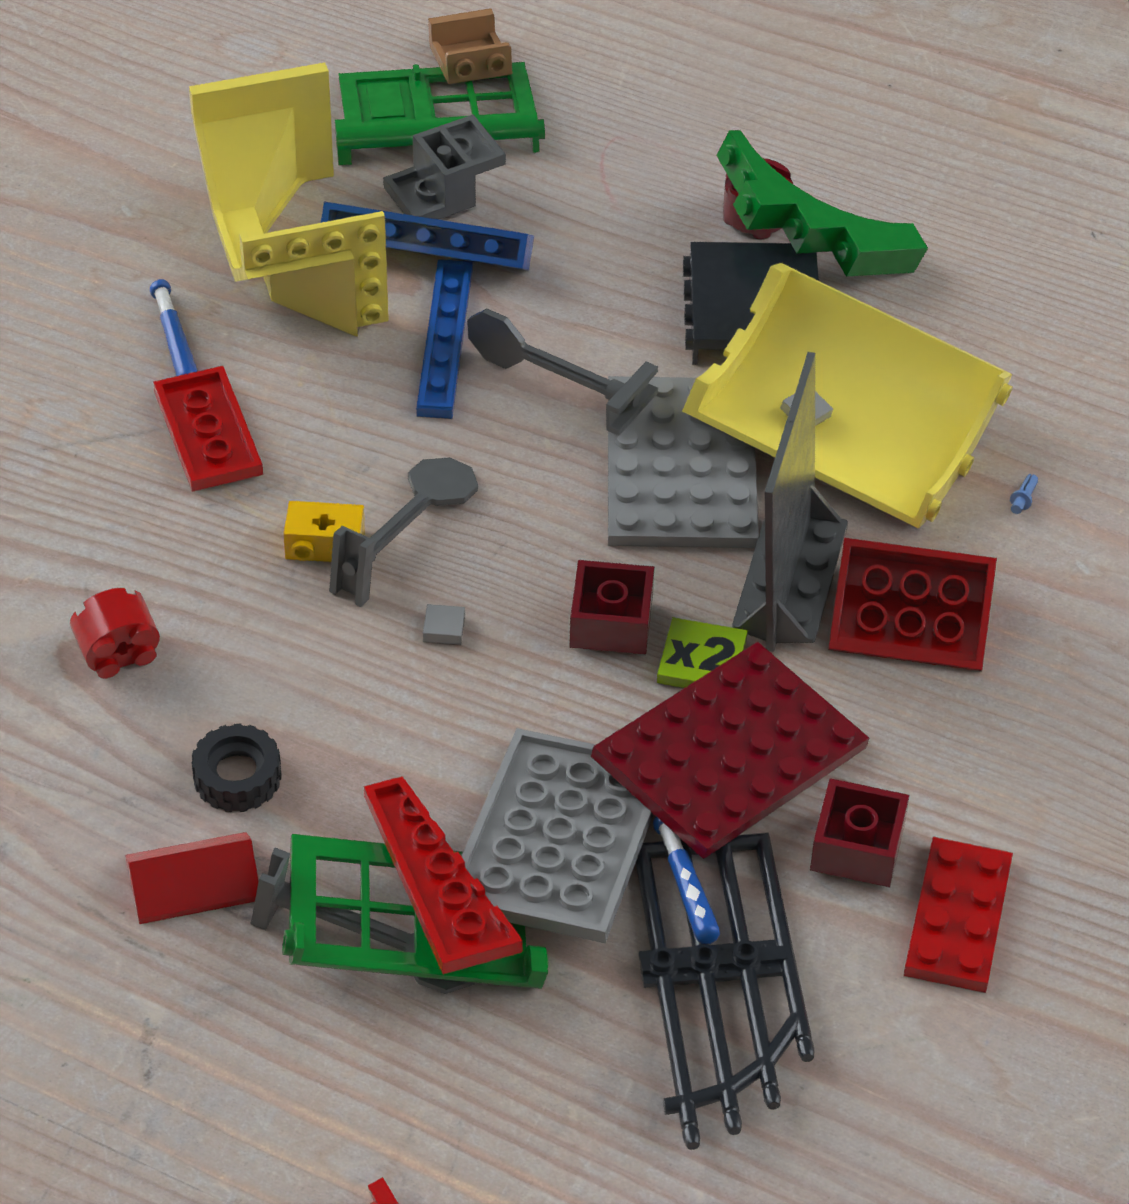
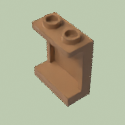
(469, 46)

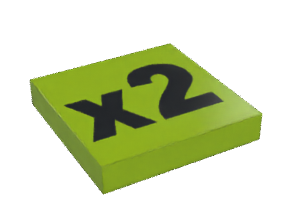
(697, 649)

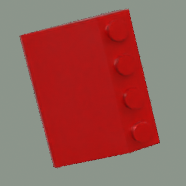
(913, 604)

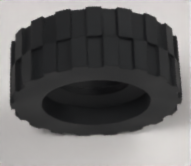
(236, 741)

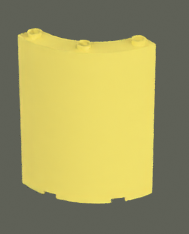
(898, 396)

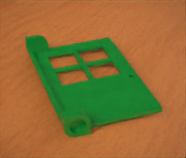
(396, 104)
(299, 942)

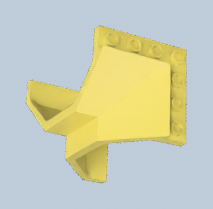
(256, 149)

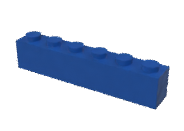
(445, 237)

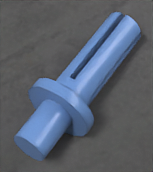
(1021, 498)

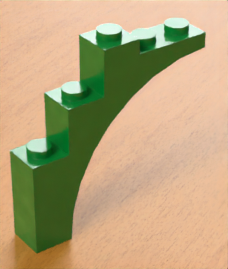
(811, 225)

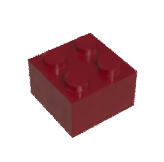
(611, 607)
(859, 832)

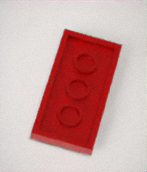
(208, 428)
(958, 914)

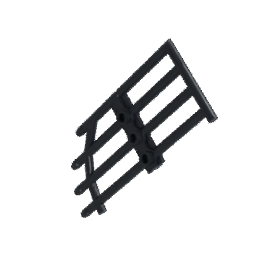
(724, 962)

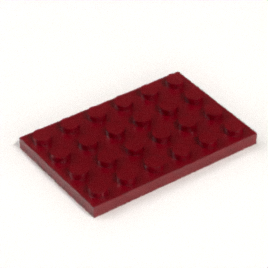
(729, 749)

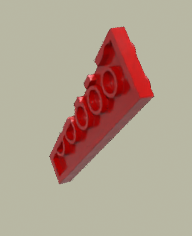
(447, 900)

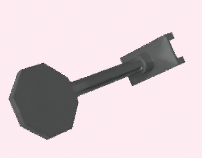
(504, 345)
(433, 483)
(275, 892)

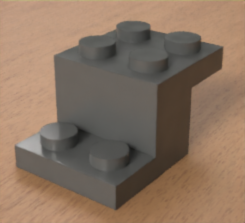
(445, 169)

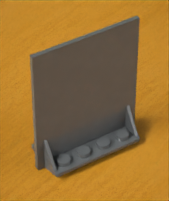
(797, 539)

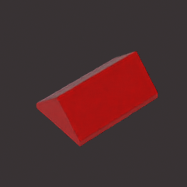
(193, 877)

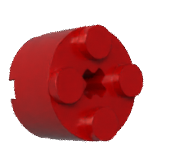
(115, 631)

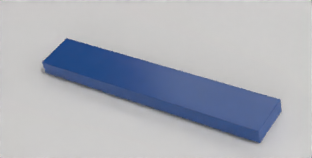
(444, 339)

